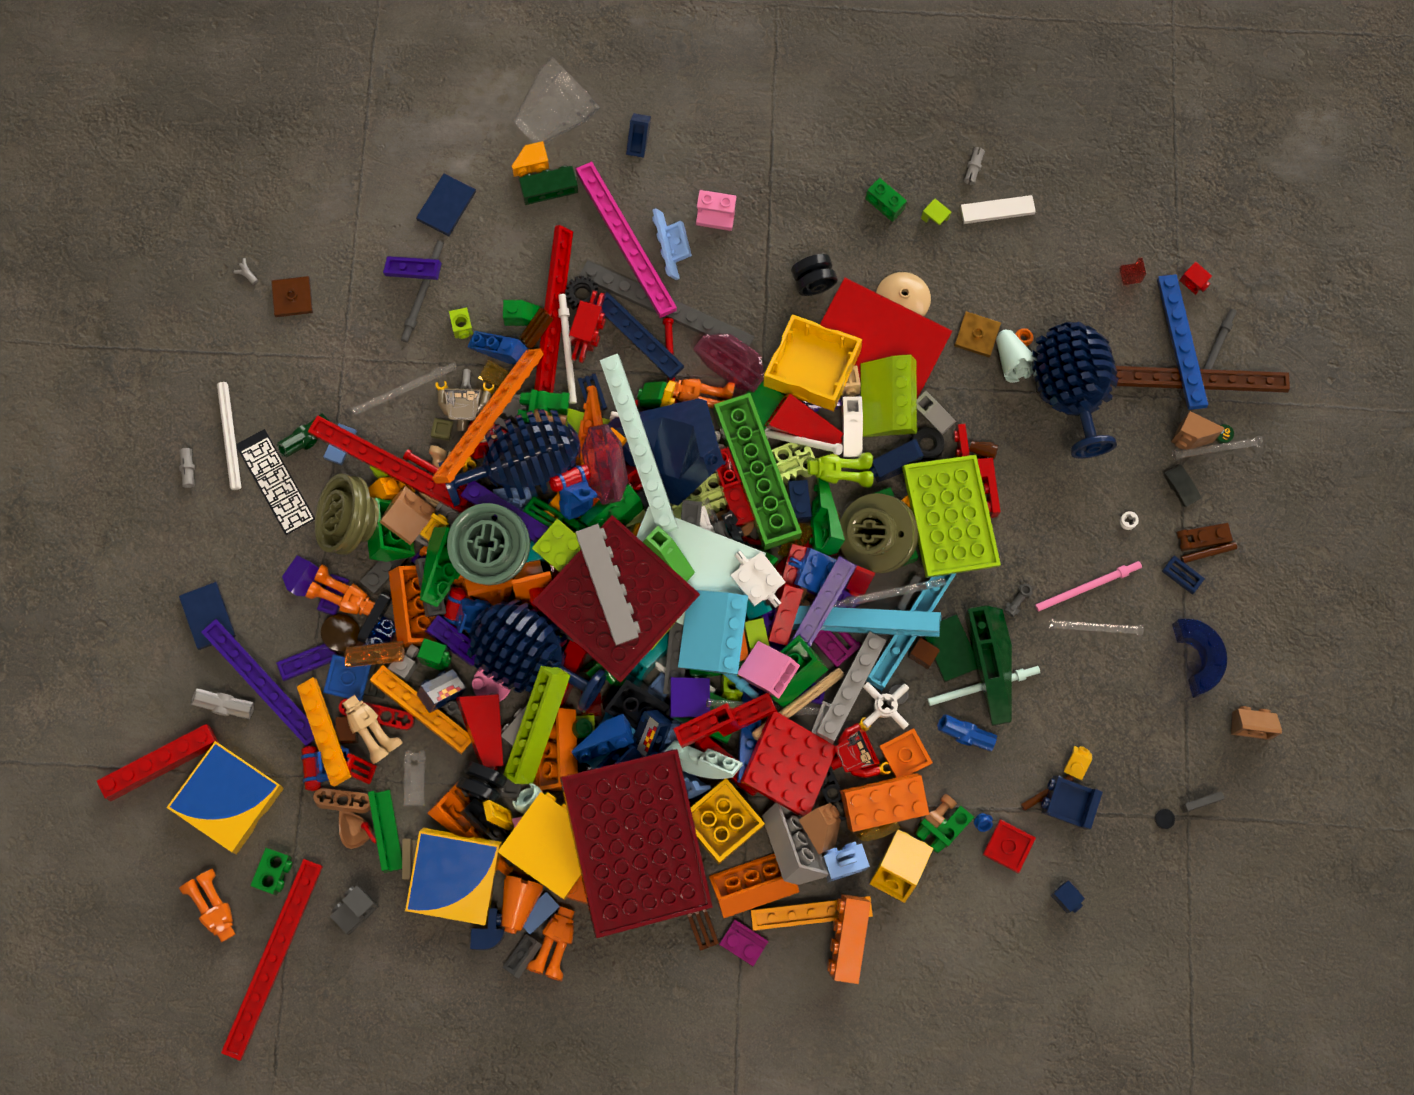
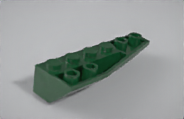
(993, 659)

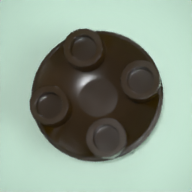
(339, 632)

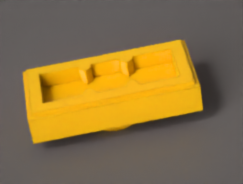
(668, 394)
(498, 815)

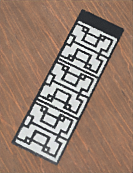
(275, 482)

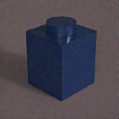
(1068, 897)

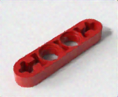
(380, 709)

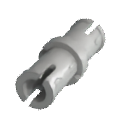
(974, 166)
(187, 468)

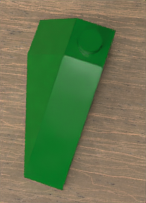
(438, 569)

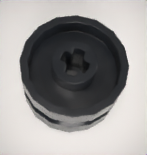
(814, 274)
(482, 779)

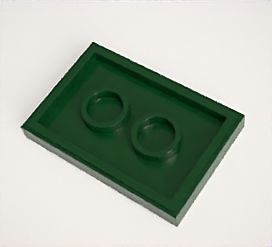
(955, 652)

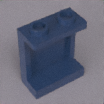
(1071, 802)

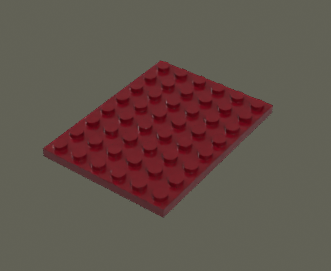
(636, 843)

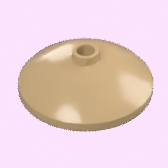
(917, 290)

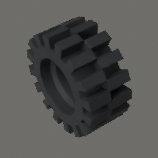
(577, 284)

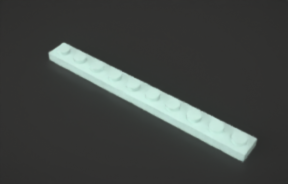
(638, 443)

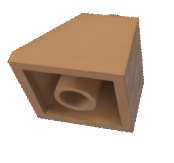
(1196, 432)
(407, 515)
(1255, 724)
(822, 827)

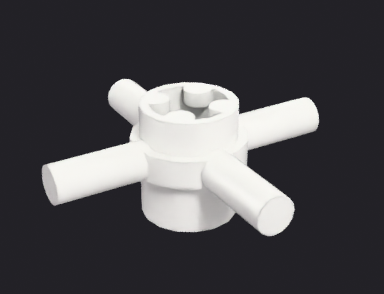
(887, 712)

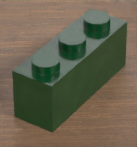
(548, 185)

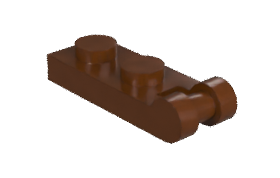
(1205, 536)

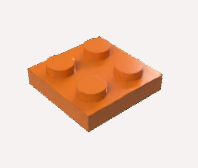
(905, 754)

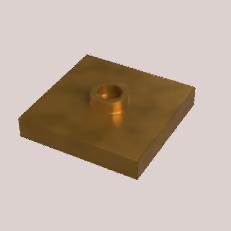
(977, 334)

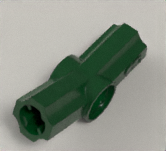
(298, 440)

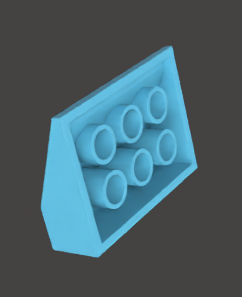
(713, 632)

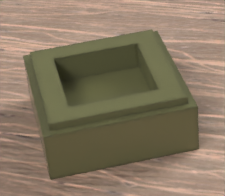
(442, 429)

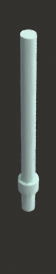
(1019, 675)

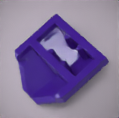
(300, 576)

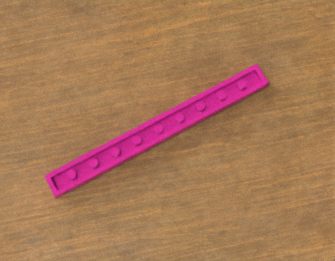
(626, 240)

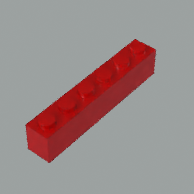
(157, 763)

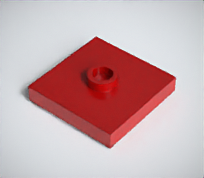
(1009, 846)

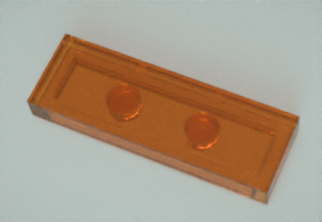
(374, 654)

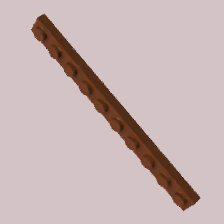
(1211, 379)

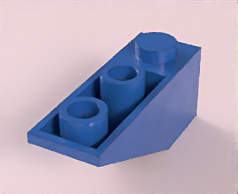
(498, 347)
(607, 737)

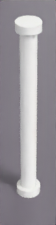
(835, 448)

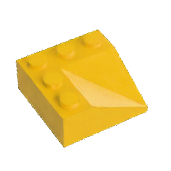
(724, 821)

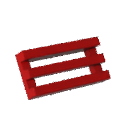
(352, 758)

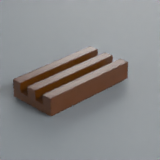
(536, 328)
(708, 944)

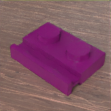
(743, 943)

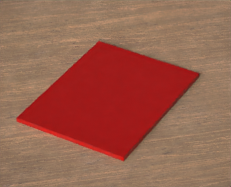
(886, 328)

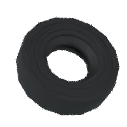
(936, 436)

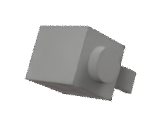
(407, 667)

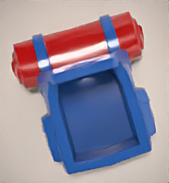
(574, 491)
(462, 610)
(313, 767)

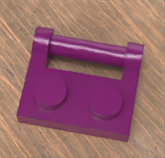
(833, 648)

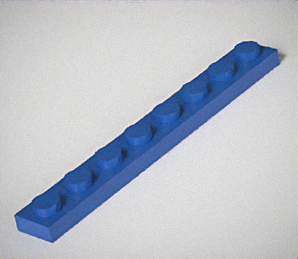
(1182, 342)

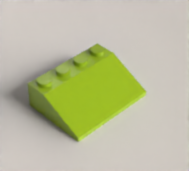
(889, 396)

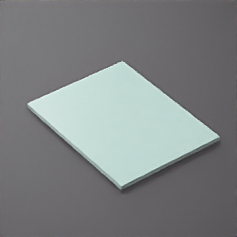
(707, 553)

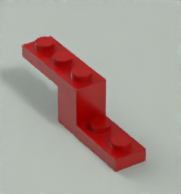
(986, 468)
(790, 598)
(724, 720)

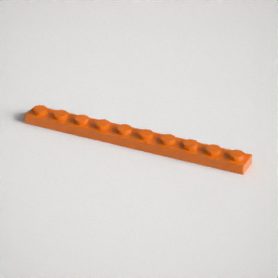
(487, 416)

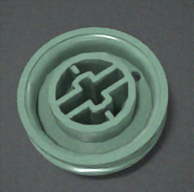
(470, 539)

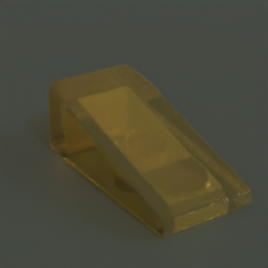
(493, 374)

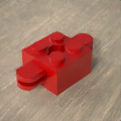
(586, 326)

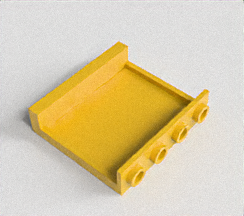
(545, 846)

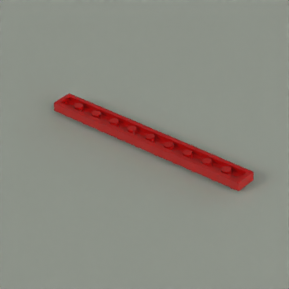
(556, 285)
(384, 462)
(272, 960)

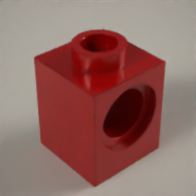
(1196, 278)

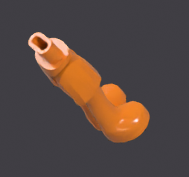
(691, 389)
(352, 602)
(217, 918)
(561, 931)

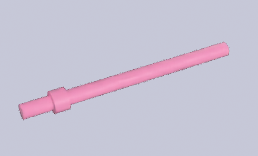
(1121, 572)

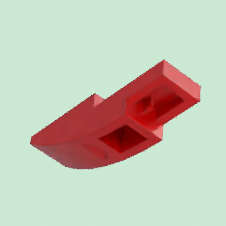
(732, 489)

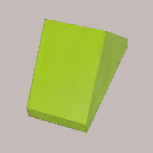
(755, 632)

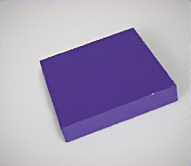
(689, 697)

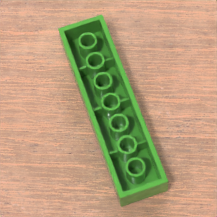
(758, 471)

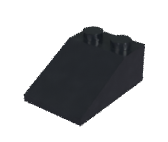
(632, 699)

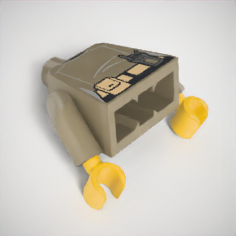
(462, 403)

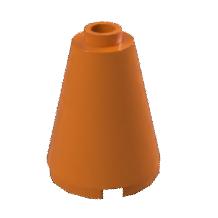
(518, 902)

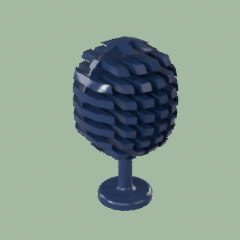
(1075, 377)
(524, 456)
(516, 642)

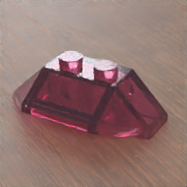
(731, 360)
(606, 462)

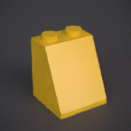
(901, 866)

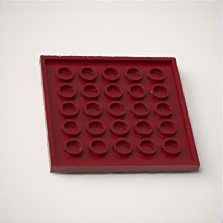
(651, 587)

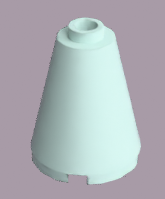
(1014, 356)

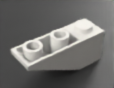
(852, 426)

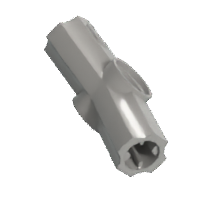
(222, 704)

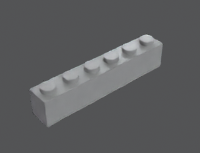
(607, 585)
(851, 687)

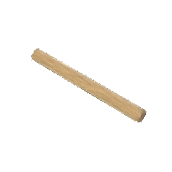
(806, 698)

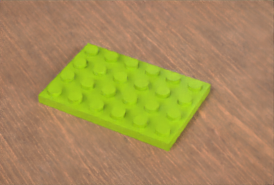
(951, 516)

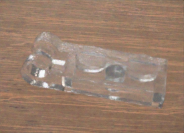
(414, 779)

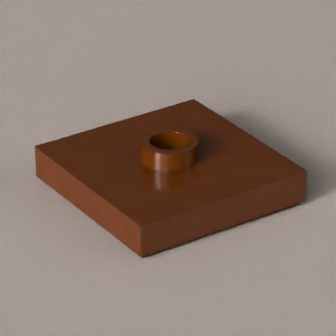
(292, 296)

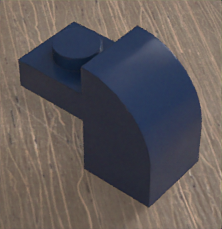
(488, 938)

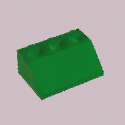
(623, 511)
(385, 544)
(809, 671)

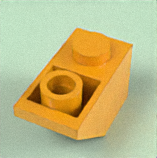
(530, 160)
(386, 488)

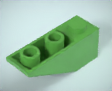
(669, 552)

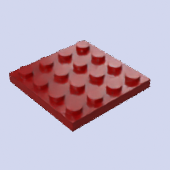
(789, 764)

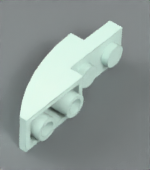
(707, 764)

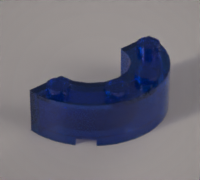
(1211, 650)

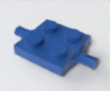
(812, 570)

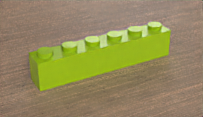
(536, 725)

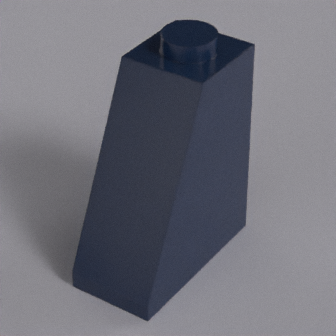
(892, 462)

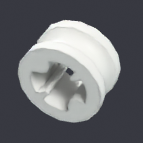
(1125, 525)

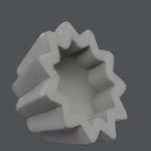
(513, 407)

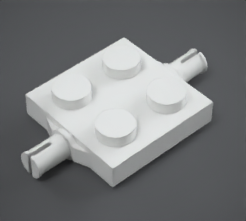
(757, 579)

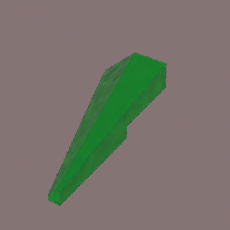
(825, 521)

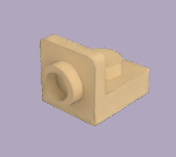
(853, 384)

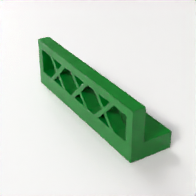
(386, 831)

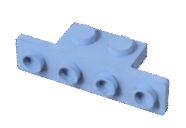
(673, 243)

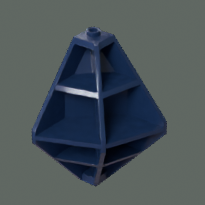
(681, 444)

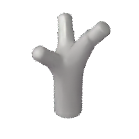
(246, 272)
(466, 379)

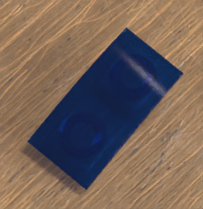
(382, 632)

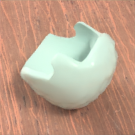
(526, 798)

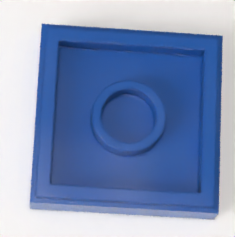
(346, 681)

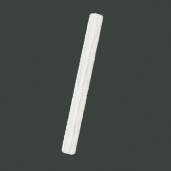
(229, 436)

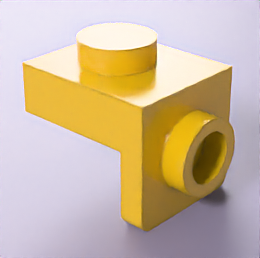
(435, 521)
(1078, 762)

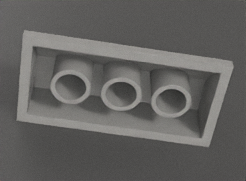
(792, 847)

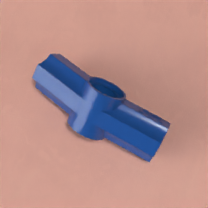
(967, 733)

